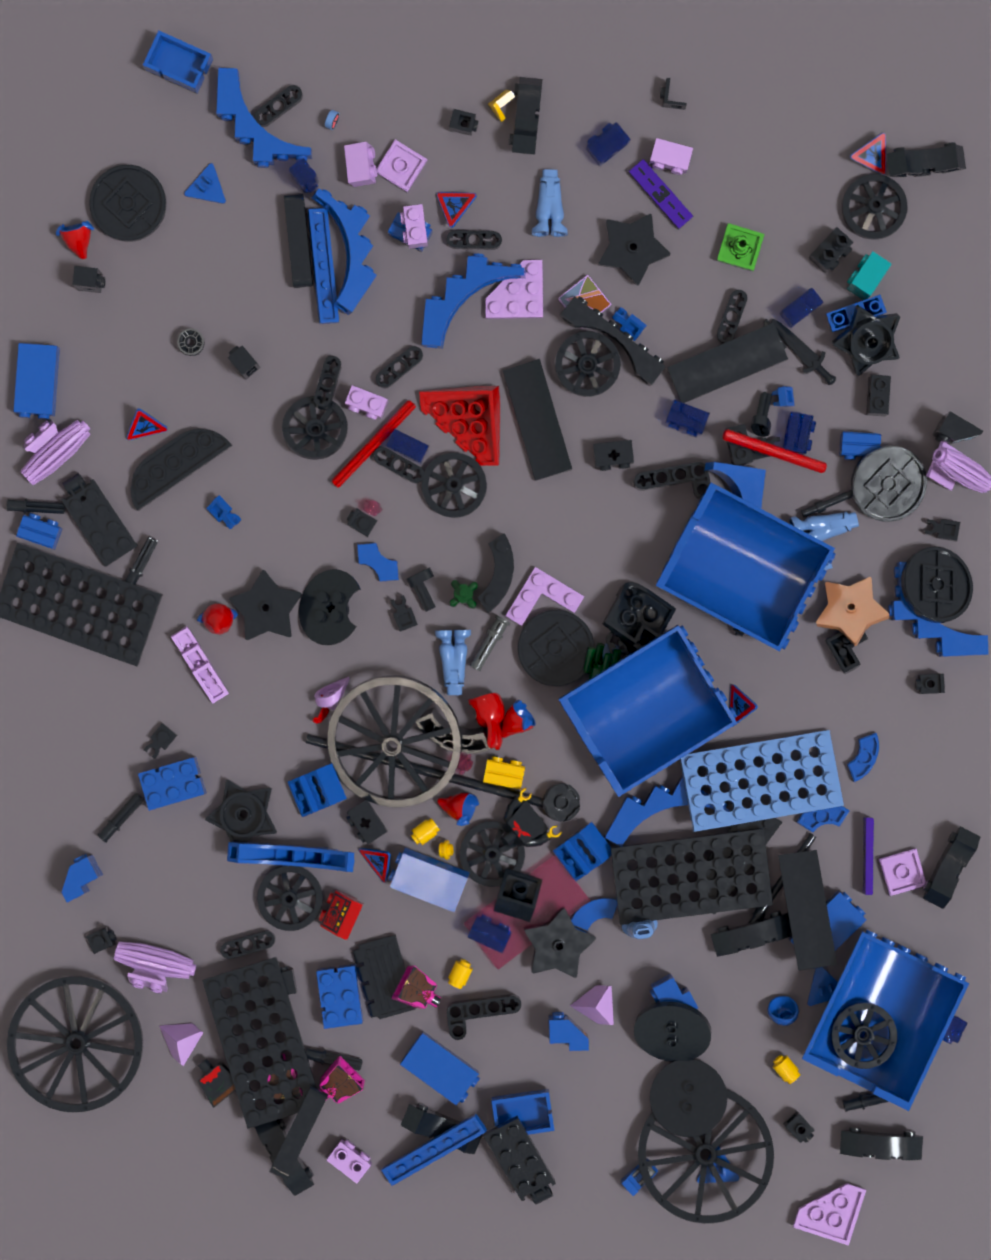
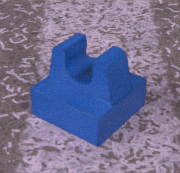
(785, 395)

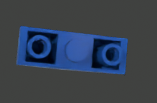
(842, 318)

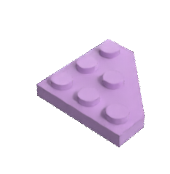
(518, 296)
(832, 1213)

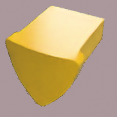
(499, 102)

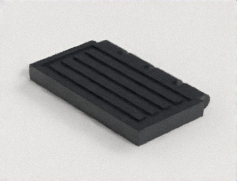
(383, 970)

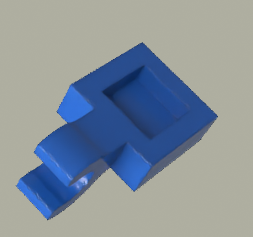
(630, 324)
(221, 511)

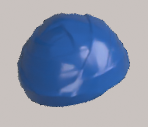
(783, 1010)

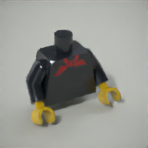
(524, 825)

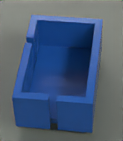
(178, 61)
(172, 783)
(339, 996)
(531, 1107)

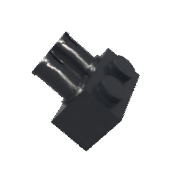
(831, 249)

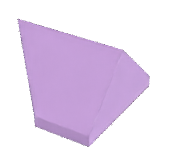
(597, 1005)
(181, 1040)

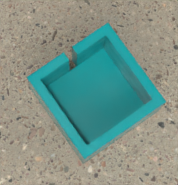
(871, 272)

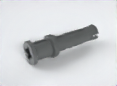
(494, 635)

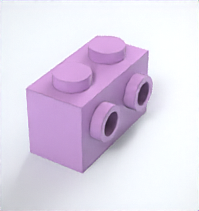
(671, 156)
(360, 164)
(415, 226)
(366, 402)
(349, 1160)

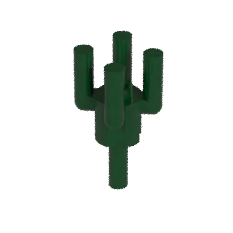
(463, 594)
(596, 666)

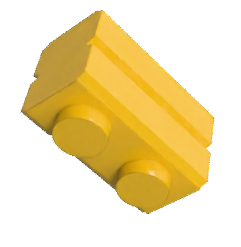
(504, 773)

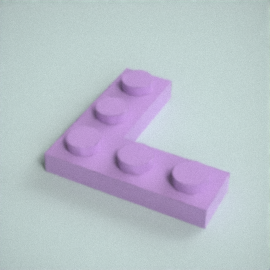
(538, 584)

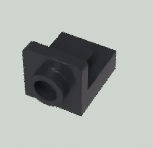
(361, 522)
(101, 940)

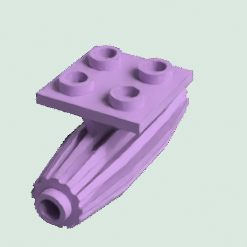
(52, 448)
(953, 466)
(153, 965)

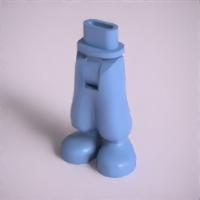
(549, 206)
(826, 526)
(453, 659)
(640, 930)

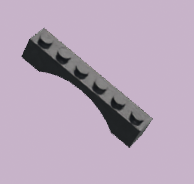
(581, 316)

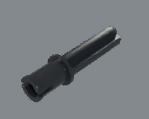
(35, 506)
(141, 561)
(118, 820)
(329, 1058)
(862, 1102)

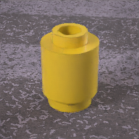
(424, 831)
(460, 973)
(786, 1069)

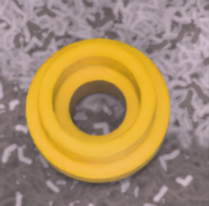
(446, 850)

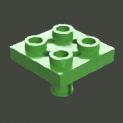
(750, 239)

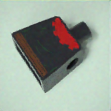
(216, 1081)

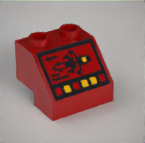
(341, 914)

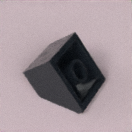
(955, 429)
(518, 895)

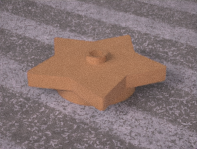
(856, 621)

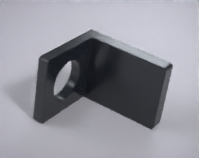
(670, 104)

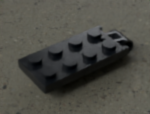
(97, 519)
(520, 1160)

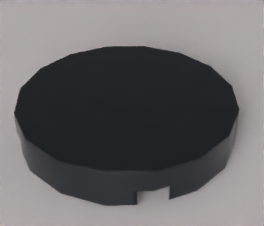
(561, 802)

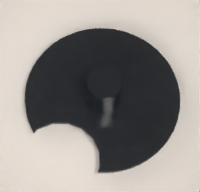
(326, 608)

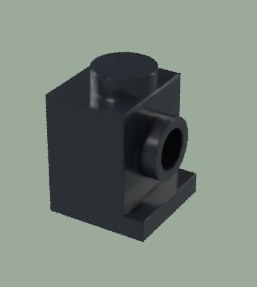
(460, 116)
(938, 680)
(797, 1121)

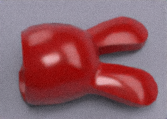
(490, 714)

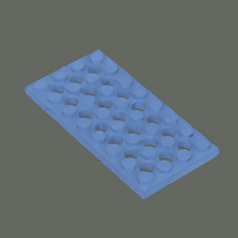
(787, 766)

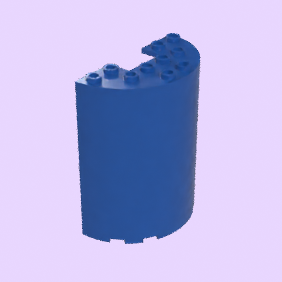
(745, 566)
(648, 710)
(914, 994)

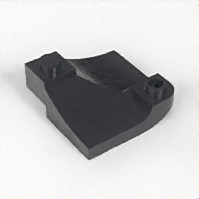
(639, 616)

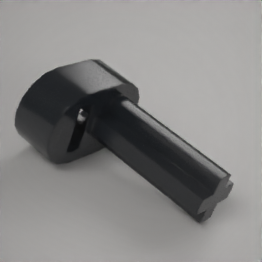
(760, 422)
(417, 582)

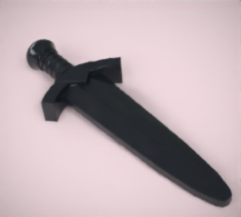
(806, 355)

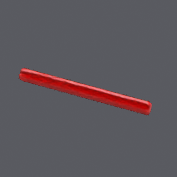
(373, 444)
(774, 451)

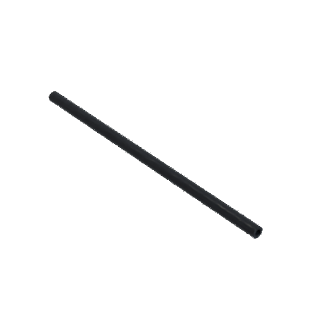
(433, 773)

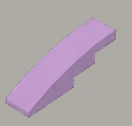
(199, 664)

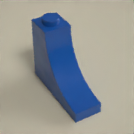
(743, 481)

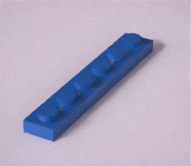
(323, 265)
(434, 1149)

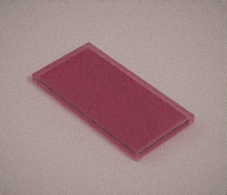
(556, 891)

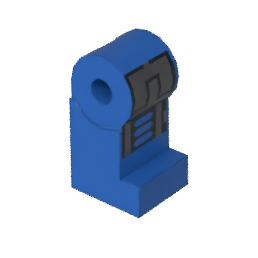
(633, 1180)

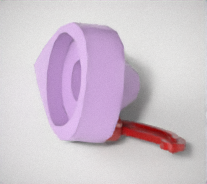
(329, 698)

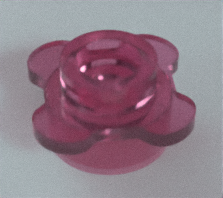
(372, 507)
(464, 763)

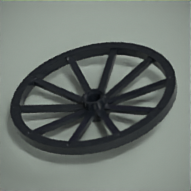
(355, 786)
(47, 1099)
(735, 1211)

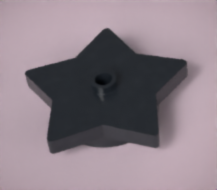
(636, 261)
(869, 339)
(276, 618)
(237, 799)
(558, 930)

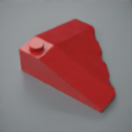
(470, 417)

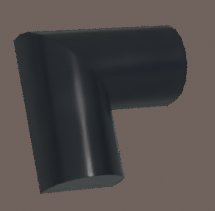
(842, 651)

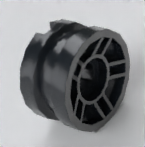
(183, 339)

